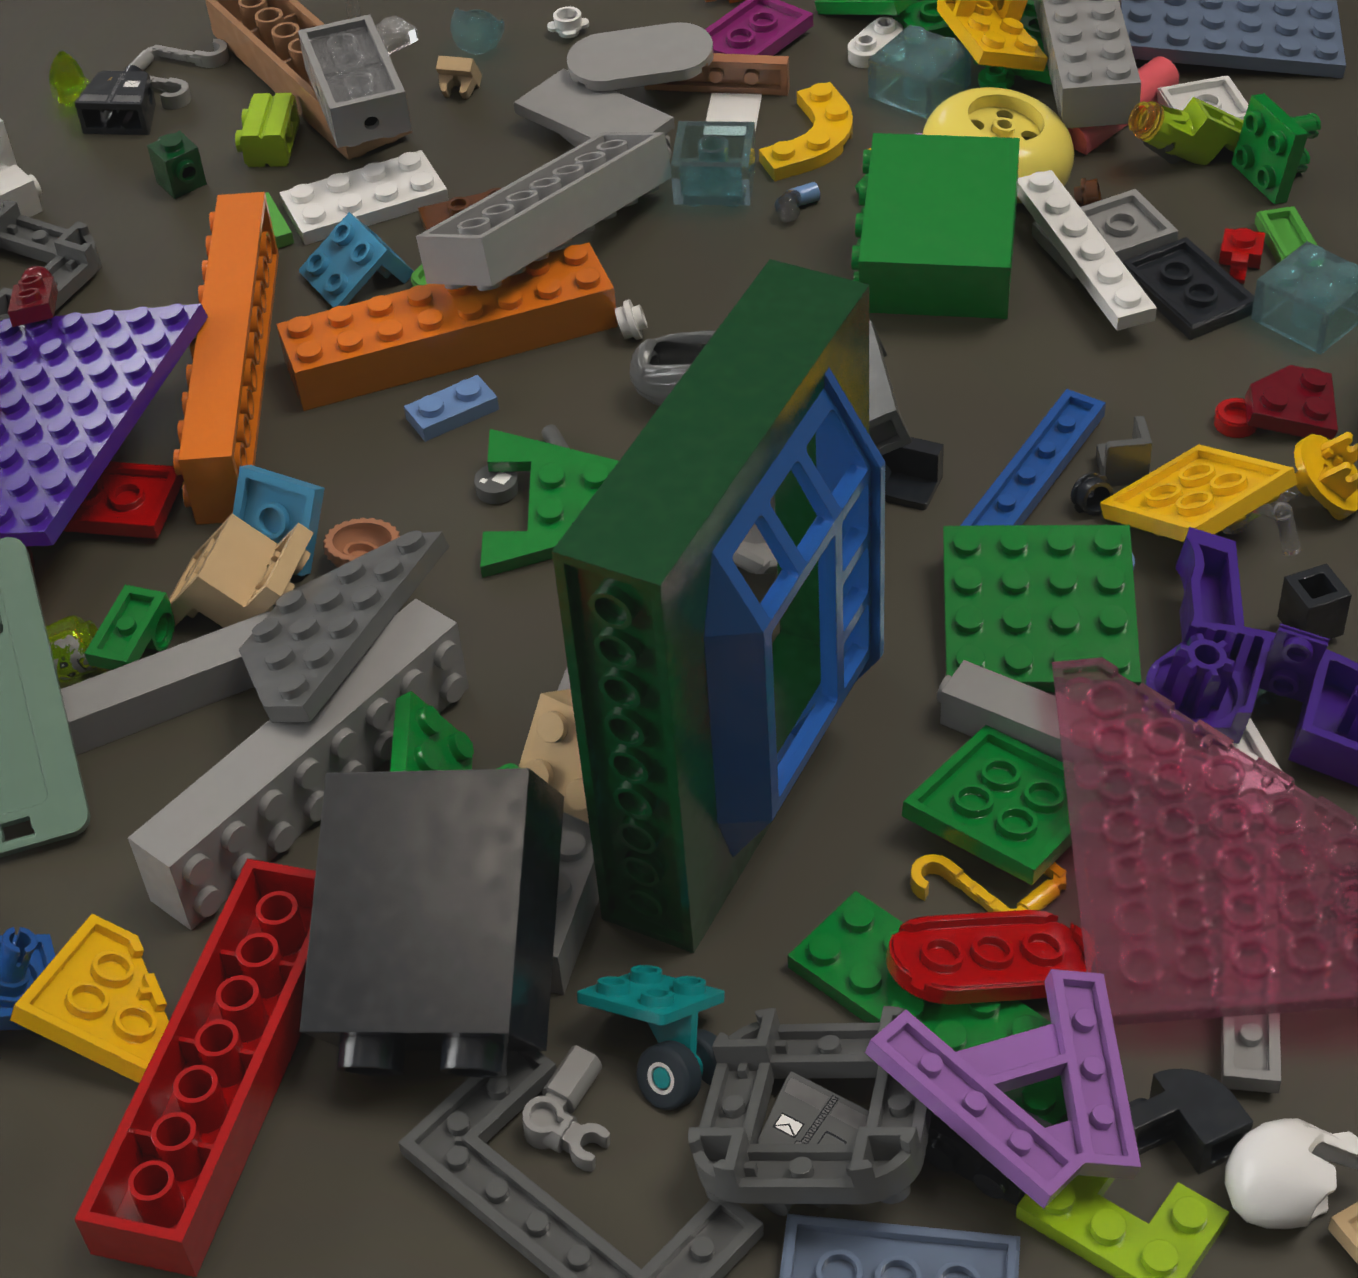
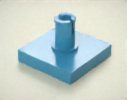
(277, 504)

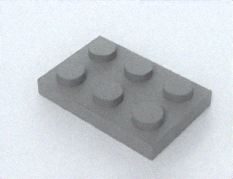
(1126, 224)

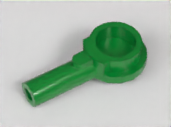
(996, 77)

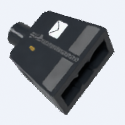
(117, 103)

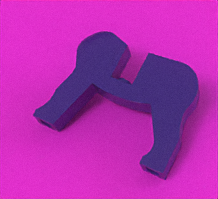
(1224, 664)

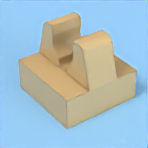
(458, 72)

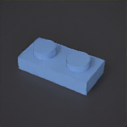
(451, 407)

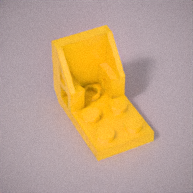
(993, 32)

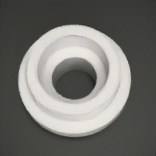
(631, 320)

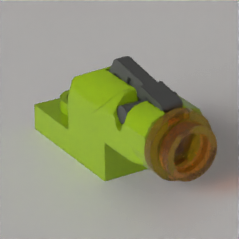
(1186, 134)

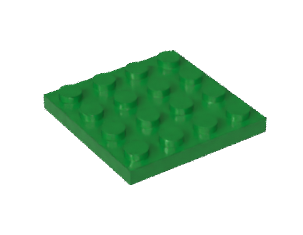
(1039, 598)

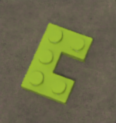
(1121, 1242)

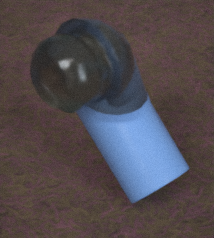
(792, 199)

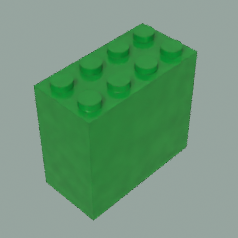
(937, 224)

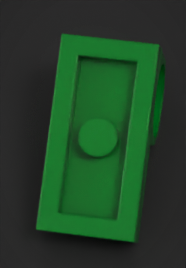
(135, 623)

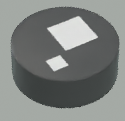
(495, 486)

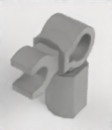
(549, 1117)

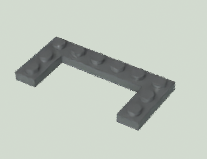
(455, 1155)

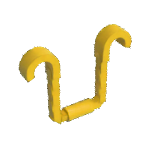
(942, 866)

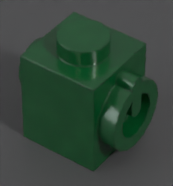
(177, 164)

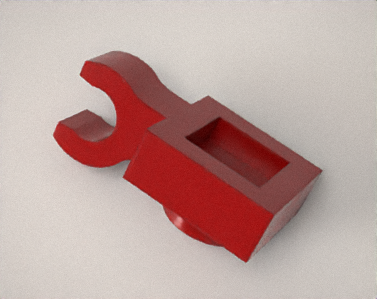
(1241, 250)

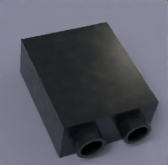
(434, 918)

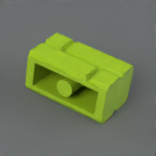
(268, 130)

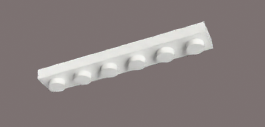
(1085, 251)

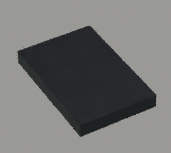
(1190, 288)

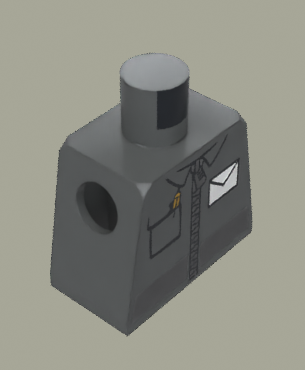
(810, 1116)

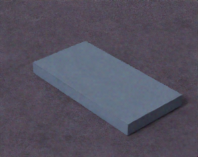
(883, 1250)

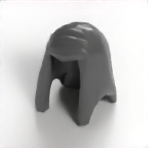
(663, 361)

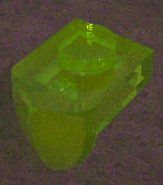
(66, 79)

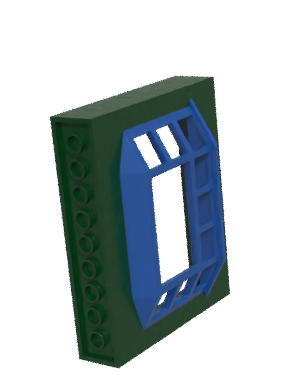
(670, 658)

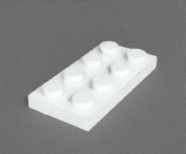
(369, 193)

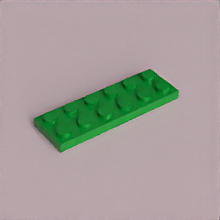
(849, 965)

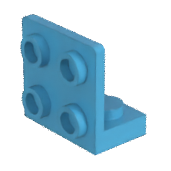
(349, 260)

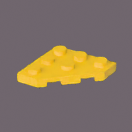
(98, 999)

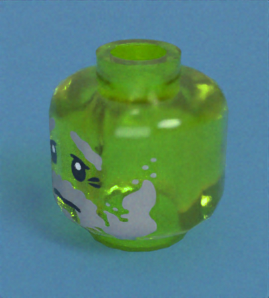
(68, 643)

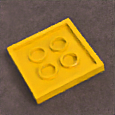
(1199, 491)

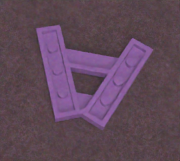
(969, 1087)

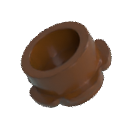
(1087, 192)

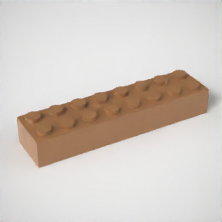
(268, 43)

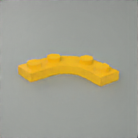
(821, 144)

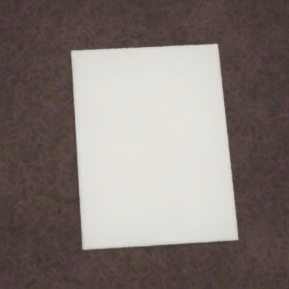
(734, 107)

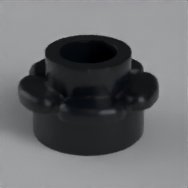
(1089, 492)

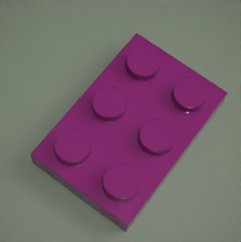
(759, 27)

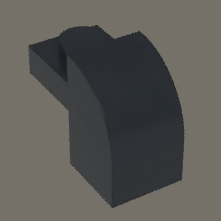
(1194, 1113)

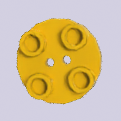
(1329, 472)

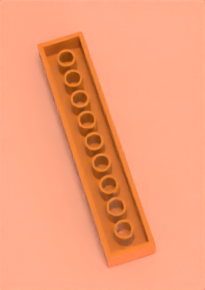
(228, 356)

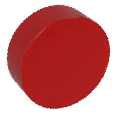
(1231, 418)

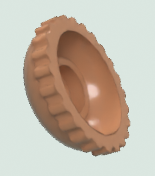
(356, 538)

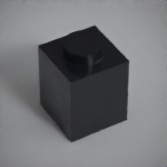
(1315, 602)

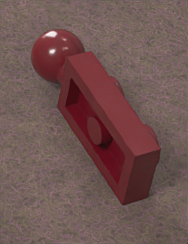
(33, 297)

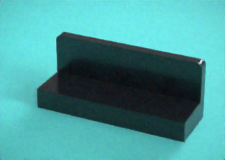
(914, 473)

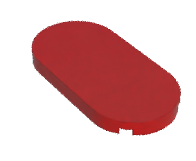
(982, 955)

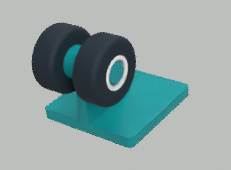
(673, 1068)

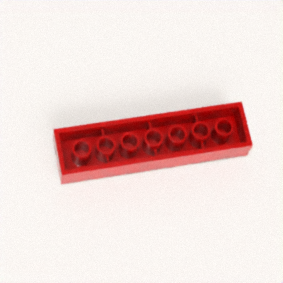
(207, 1081)

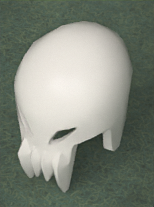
(1281, 1172)

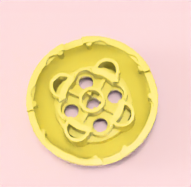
(1008, 114)

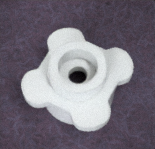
(567, 22)

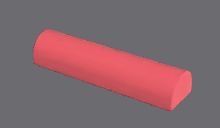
(1153, 75)

